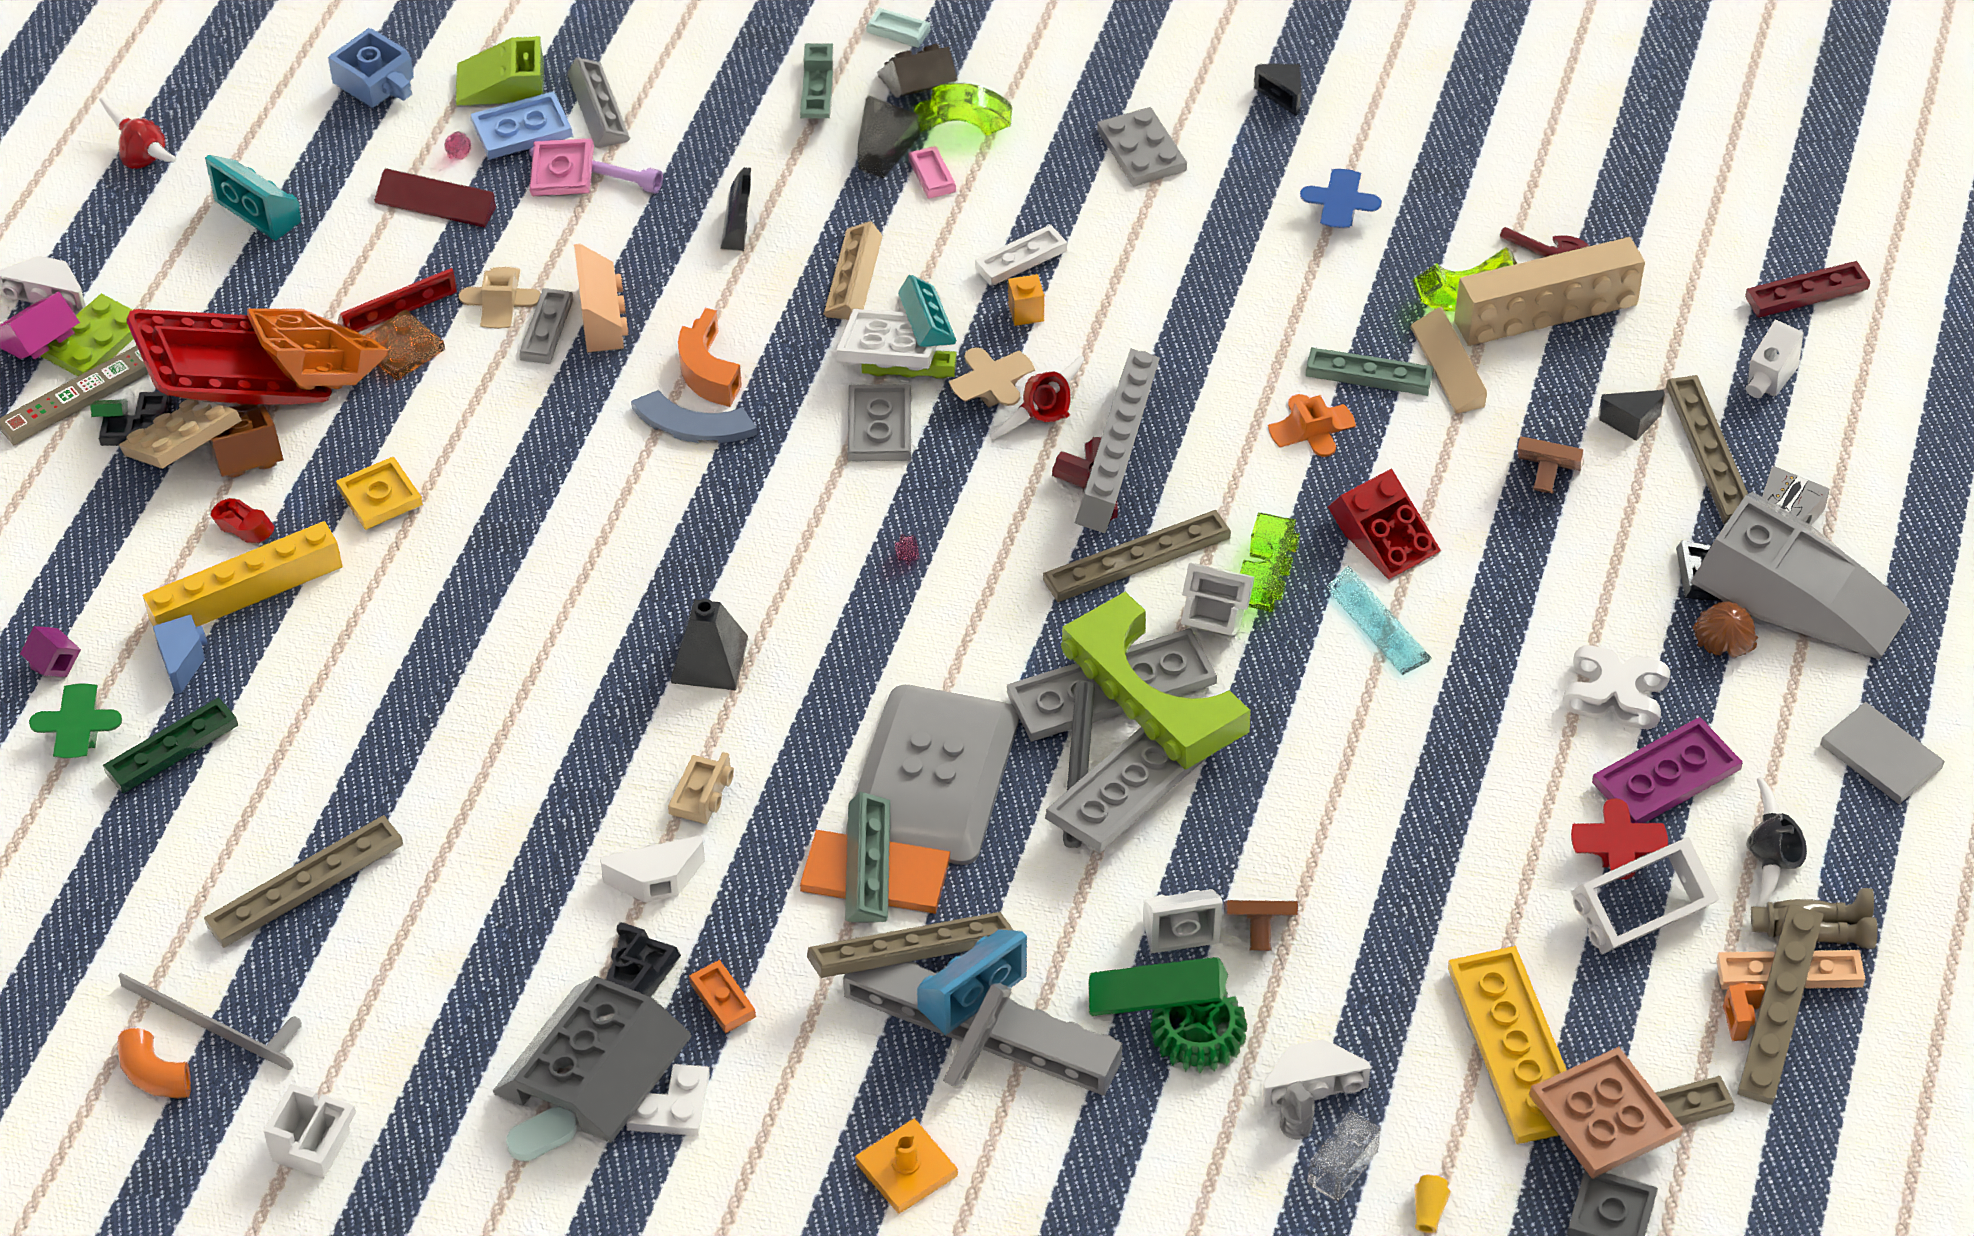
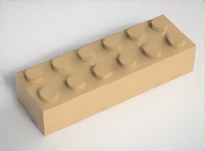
(1549, 291)

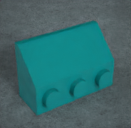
(252, 197)

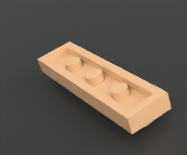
(1826, 970)

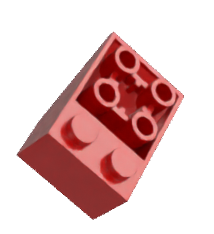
(1384, 524)

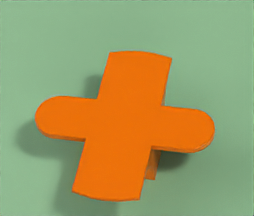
(1312, 422)

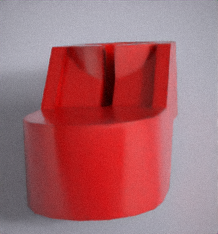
(242, 520)

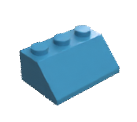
(961, 987)

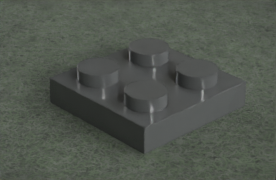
(1612, 1207)

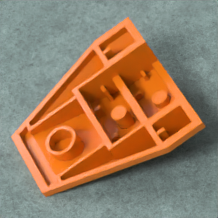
(314, 348)

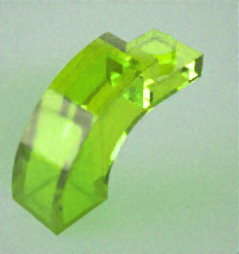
(967, 104)
(1439, 286)

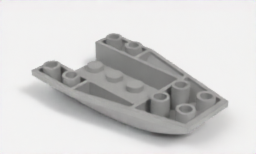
(1799, 580)

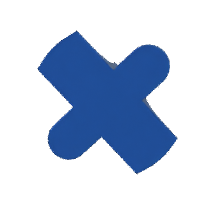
(1341, 198)

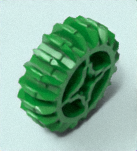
(1197, 1038)

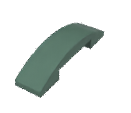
(817, 81)

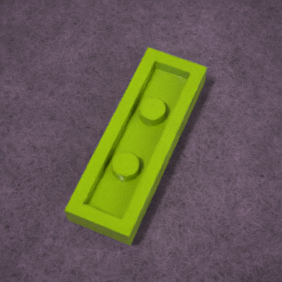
(941, 367)

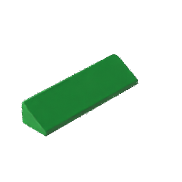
(1157, 986)

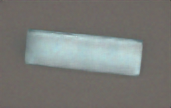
(1377, 621)

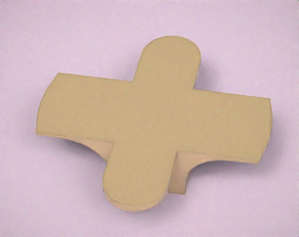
(499, 296)
(992, 379)

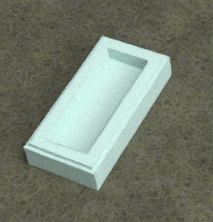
(898, 27)

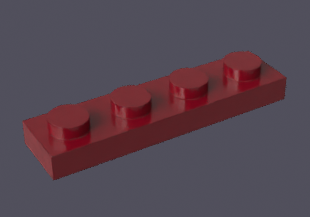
(1807, 289)

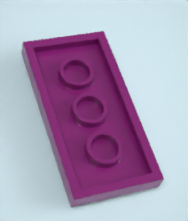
(1668, 771)

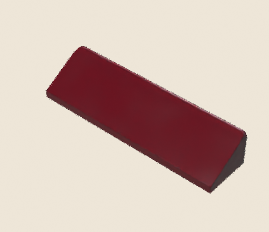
(435, 197)

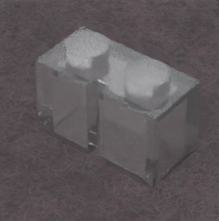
(1344, 1156)

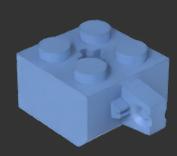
(372, 68)

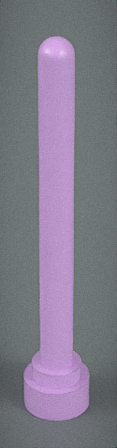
(648, 179)

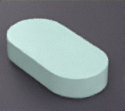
(541, 1134)

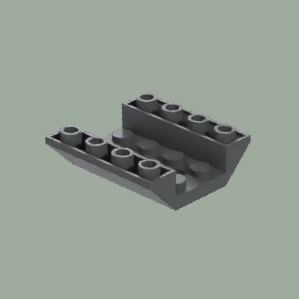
(611, 1059)

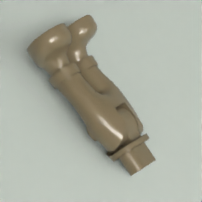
(1834, 923)

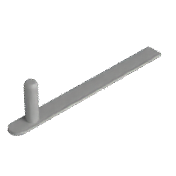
(269, 1052)

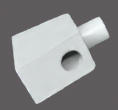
(1771, 370)

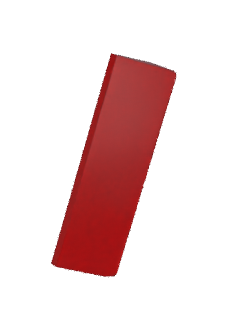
(395, 302)

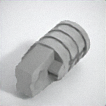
(1297, 1112)

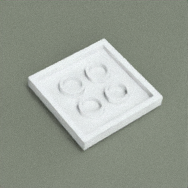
(882, 340)

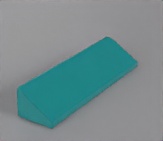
(925, 313)

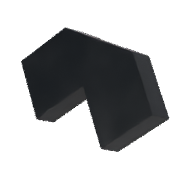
(149, 406)

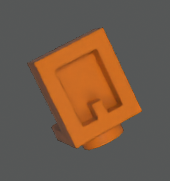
(1740, 1006)

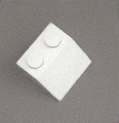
(1182, 920)

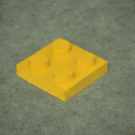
(379, 492)

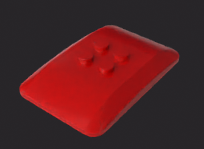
(212, 359)

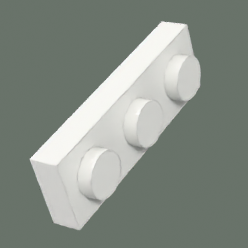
(1021, 255)

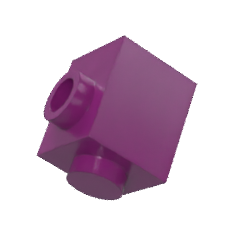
(50, 651)

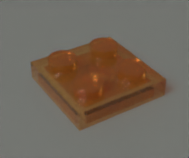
(407, 344)

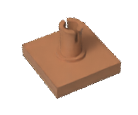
(1550, 458)

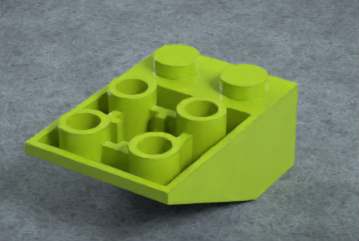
(502, 73)

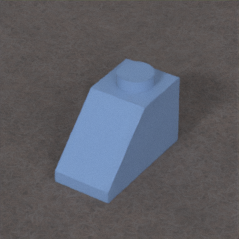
(180, 649)

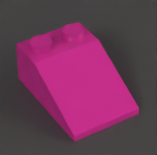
(37, 326)

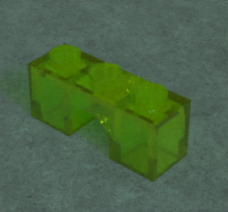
(1273, 542)

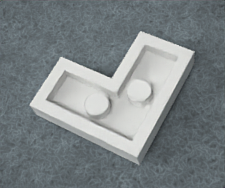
(679, 1110)

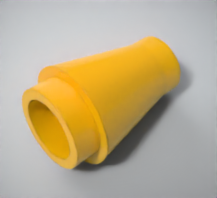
(1430, 1201)

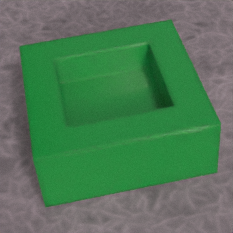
(105, 408)

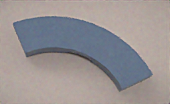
(692, 425)

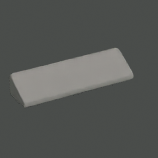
(597, 103)

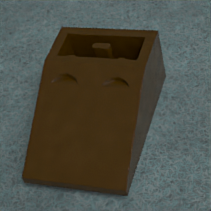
(918, 72)

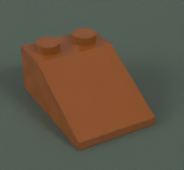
(247, 443)

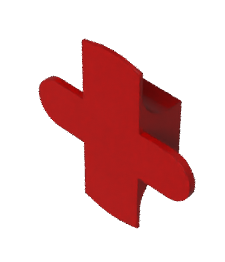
(1617, 838)

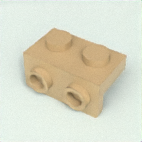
(701, 788)

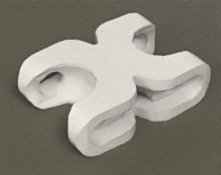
(1616, 687)

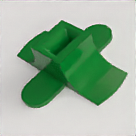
(76, 722)

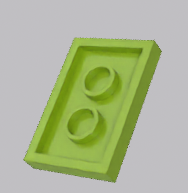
(95, 339)

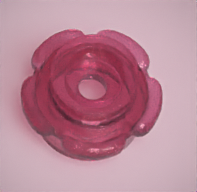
(457, 145)
(907, 549)

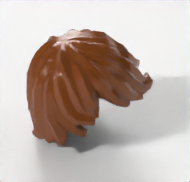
(1727, 629)

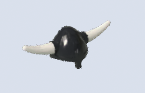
(1775, 843)

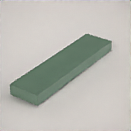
(1369, 371)

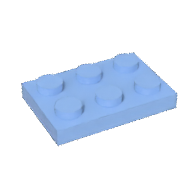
(520, 123)

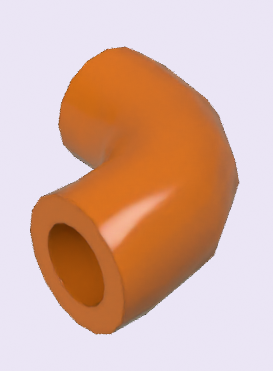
(147, 1070)

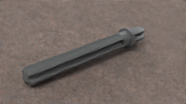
(1080, 742)

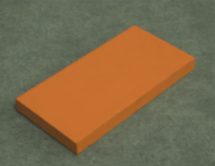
(914, 872)

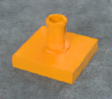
(906, 1166)

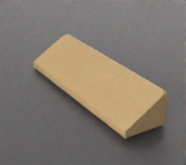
(853, 271)
(1450, 361)

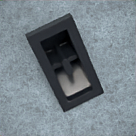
(1280, 84)
(1631, 411)

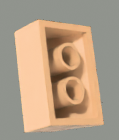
(600, 301)

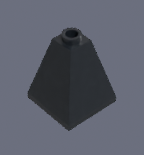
(710, 648)

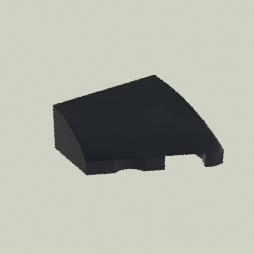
(737, 212)
(639, 960)

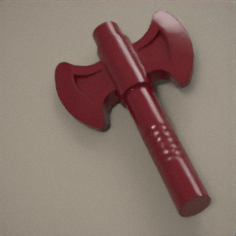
(1564, 243)

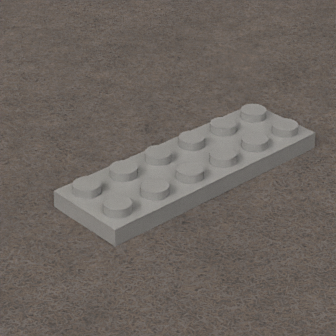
(1167, 663)
(1117, 791)

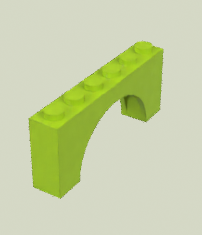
(1183, 726)

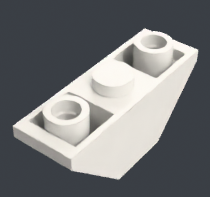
(40, 278)
(654, 870)
(1320, 1068)

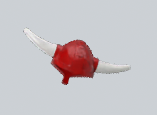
(139, 139)
(1044, 398)

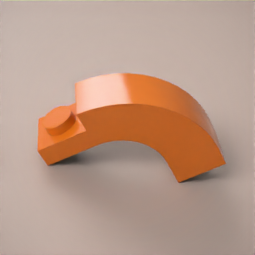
(703, 373)

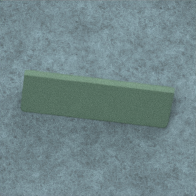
(867, 859)

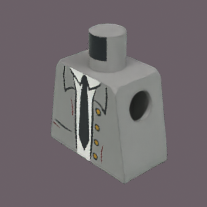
(1796, 494)

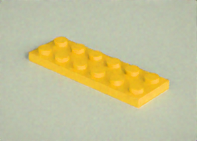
(1509, 1034)

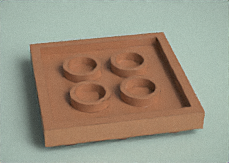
(1605, 1112)

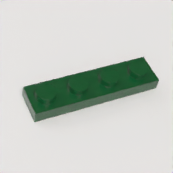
(170, 745)

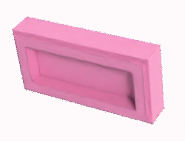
(932, 172)

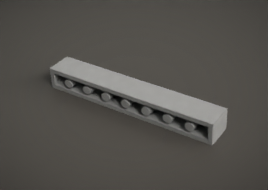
(1117, 441)
(1019, 1034)

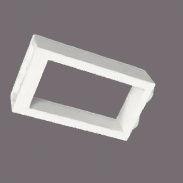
(1690, 873)

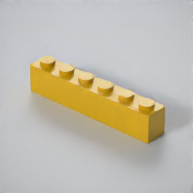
(247, 578)

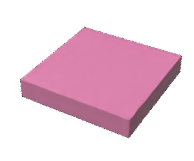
(561, 167)

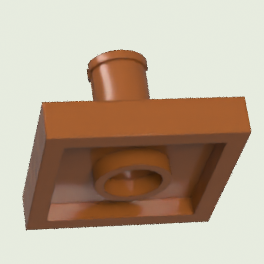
(1260, 915)

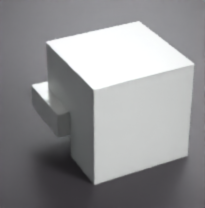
(1215, 598)
(307, 1130)

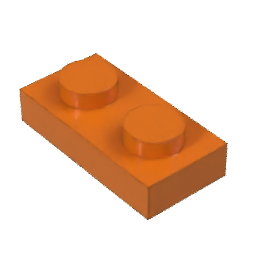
(722, 996)

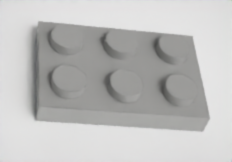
(1142, 146)

